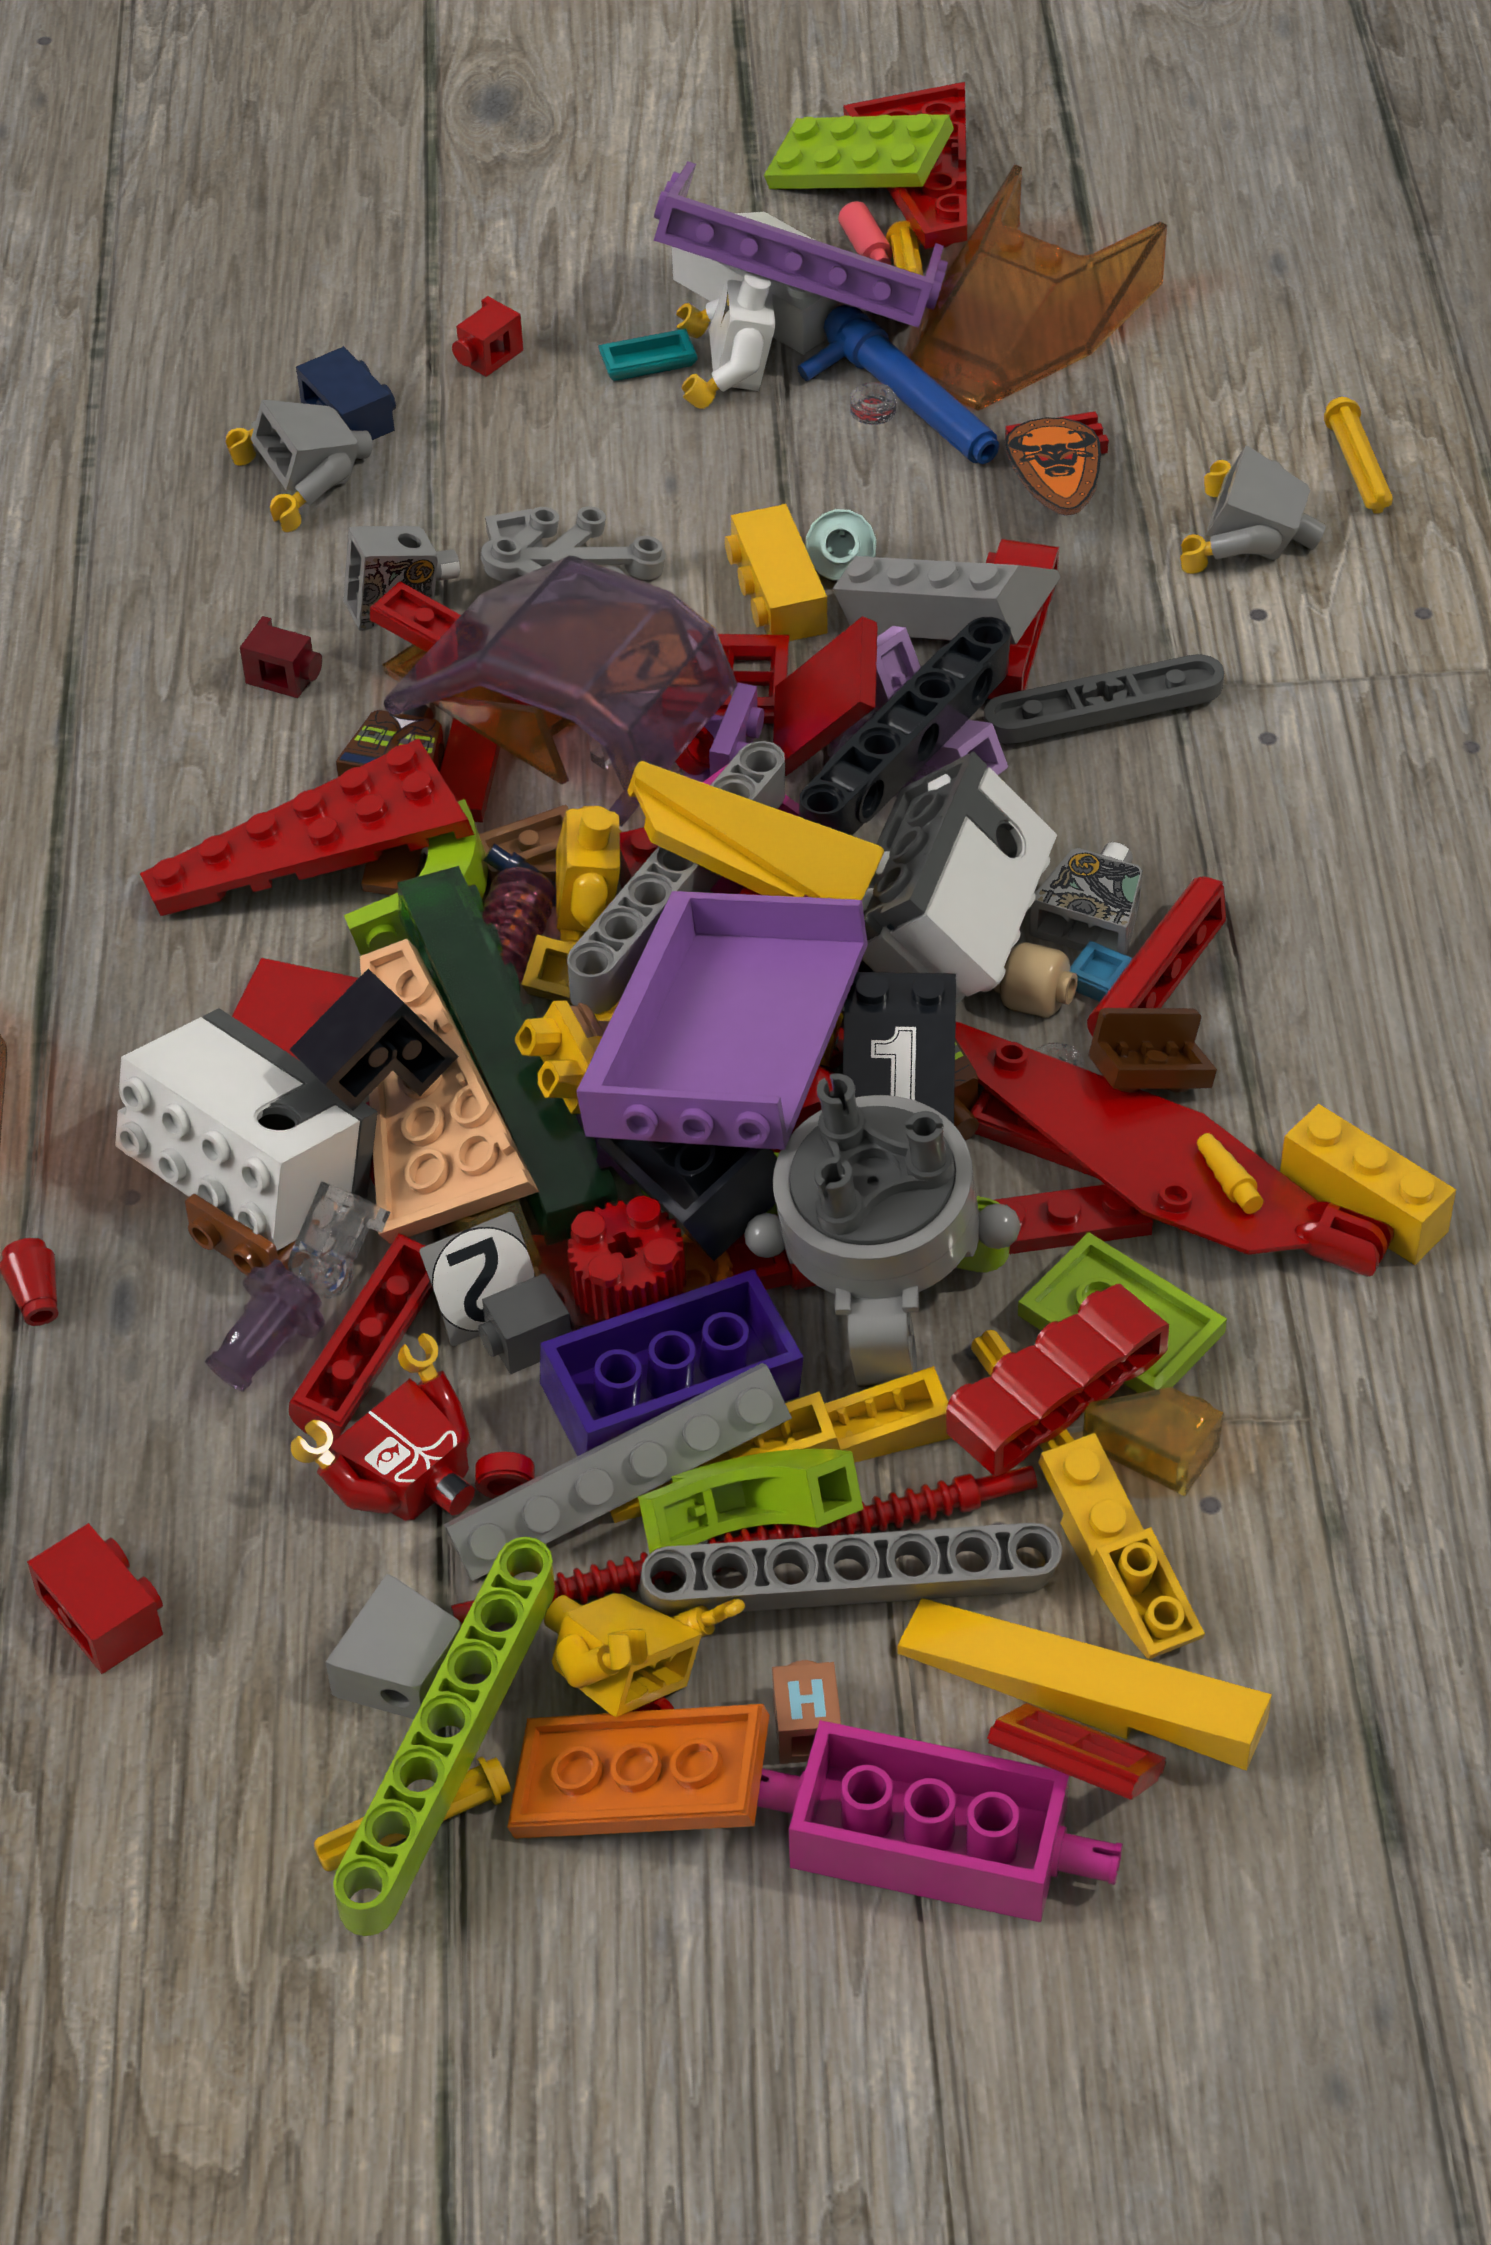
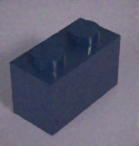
(350, 389)

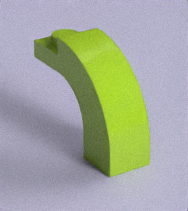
(379, 922)
(752, 1491)

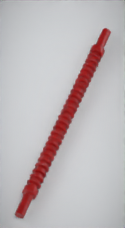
(964, 1493)

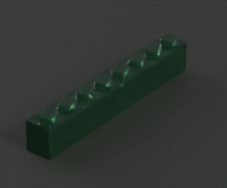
(485, 1004)

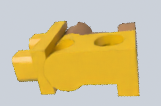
(566, 1045)

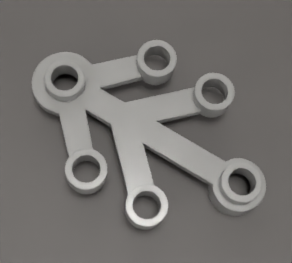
(513, 557)

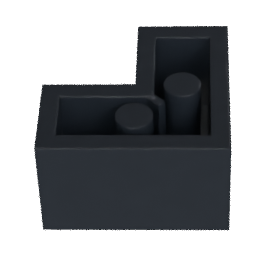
(367, 1039)

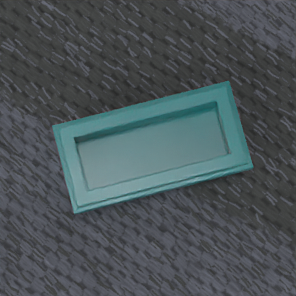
(648, 354)

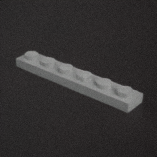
(621, 1468)

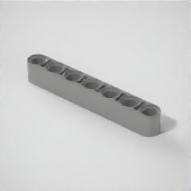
(614, 943)
(873, 1551)

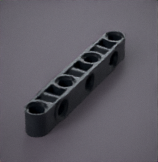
(909, 728)

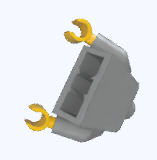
(305, 449)
(1254, 513)

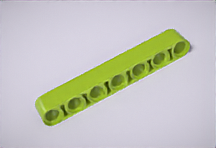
(441, 1758)

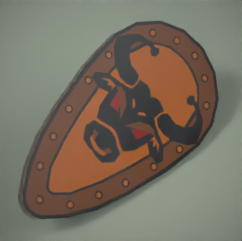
(1056, 462)

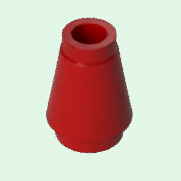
(31, 1278)

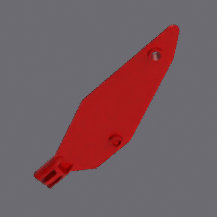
(1153, 1162)

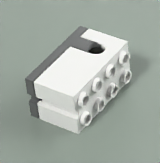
(954, 877)
(241, 1124)

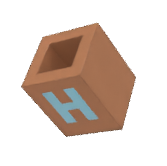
(801, 1698)

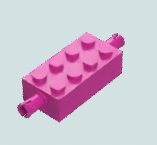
(933, 1821)

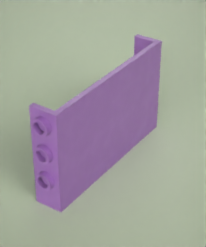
(793, 257)
(724, 1020)

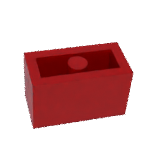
(97, 1597)

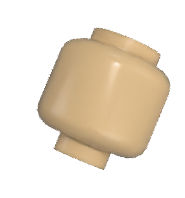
(1037, 980)

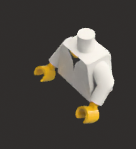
(739, 337)

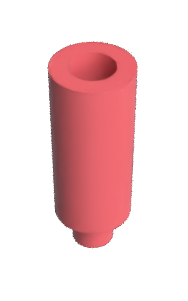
(864, 232)

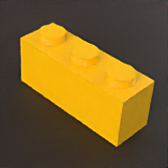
(777, 573)
(1362, 1174)

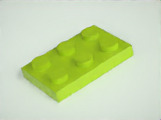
(1097, 1266)

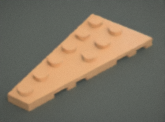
(449, 1147)

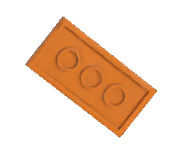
(640, 1772)

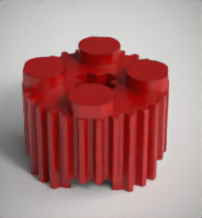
(625, 1258)

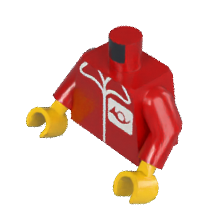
(401, 1450)

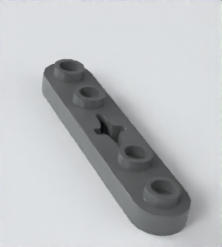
(1128, 694)

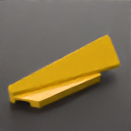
(751, 840)

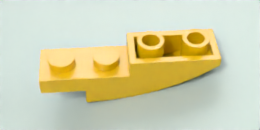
(1117, 1551)

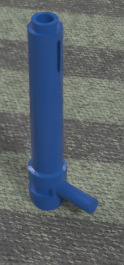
(869, 348)

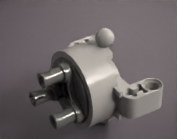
(875, 1211)

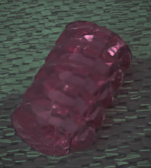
(519, 910)

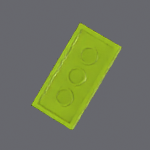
(859, 152)

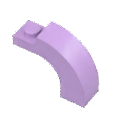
(895, 666)

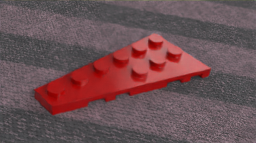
(317, 832)

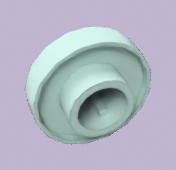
(837, 539)

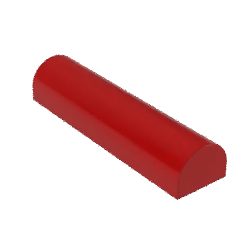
(1168, 950)
(364, 1339)

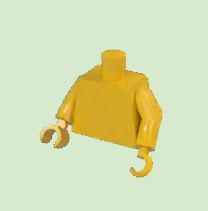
(586, 866)
(627, 1651)

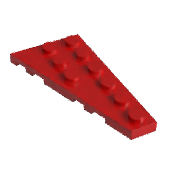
(940, 206)

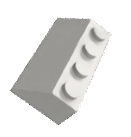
(941, 596)

